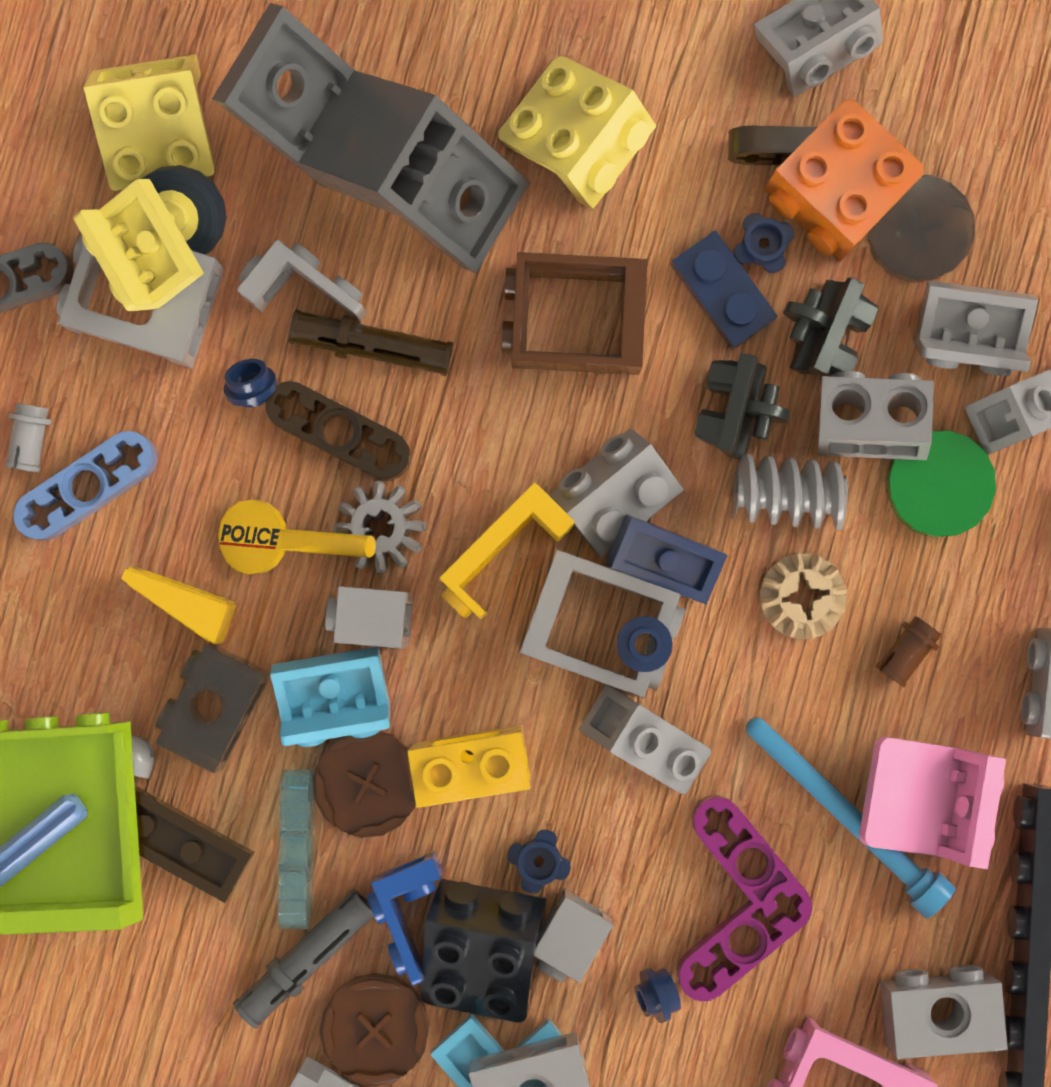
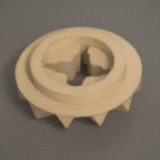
(789, 617)

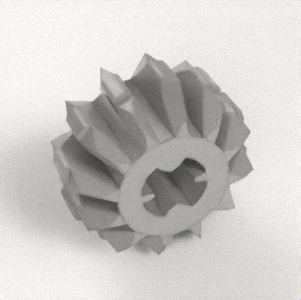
(377, 508)

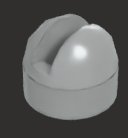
(142, 757)

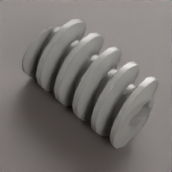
(790, 490)

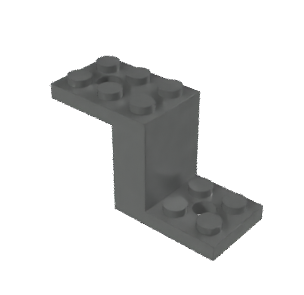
(372, 138)

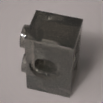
(205, 740)

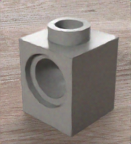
(571, 937)

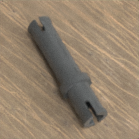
(288, 974)

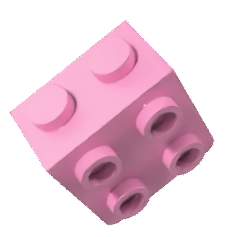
(932, 800)

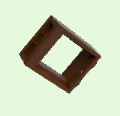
(626, 270)

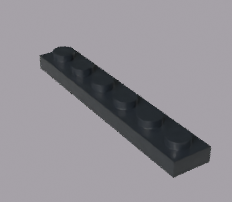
(1030, 927)

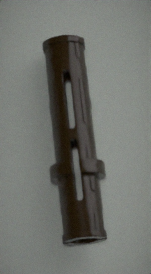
(369, 342)

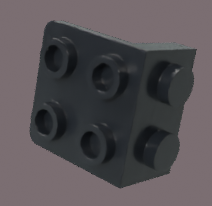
(481, 950)

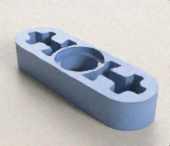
(60, 519)

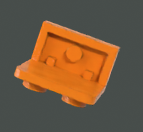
(843, 179)

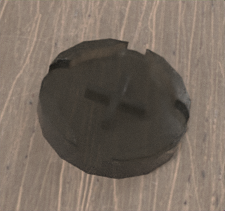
(924, 232)

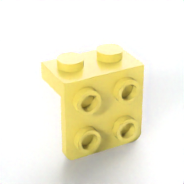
(579, 128)

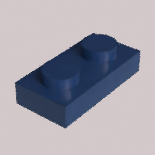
(723, 290)
(666, 559)

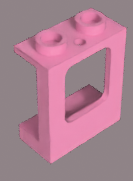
(814, 1042)

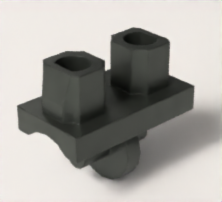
(822, 324)
(744, 384)

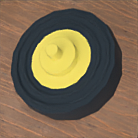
(192, 204)

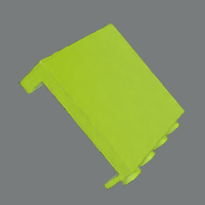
(94, 870)

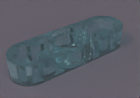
(296, 849)

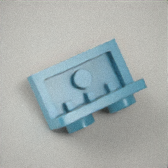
(331, 697)

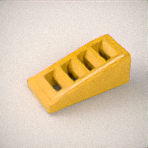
(195, 608)

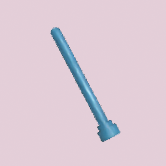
(926, 889)

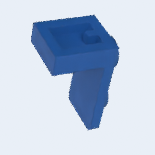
(413, 881)

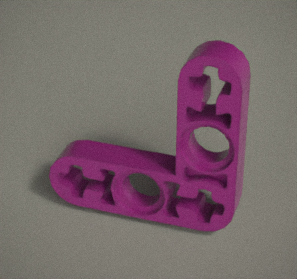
(760, 891)

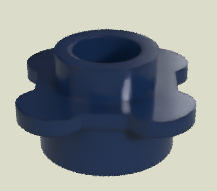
(760, 228)
(536, 876)

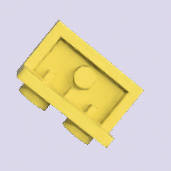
(139, 247)

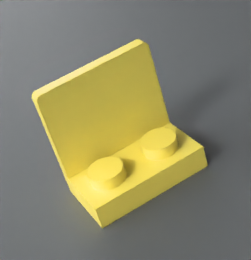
(148, 118)

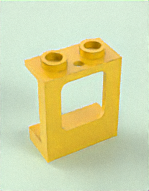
(530, 505)
(448, 774)

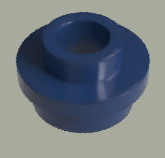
(249, 383)
(628, 635)
(657, 994)

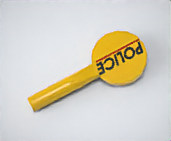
(256, 539)

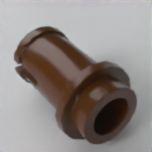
(909, 650)

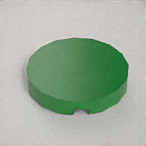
(946, 490)

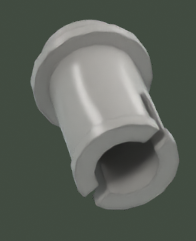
(26, 437)

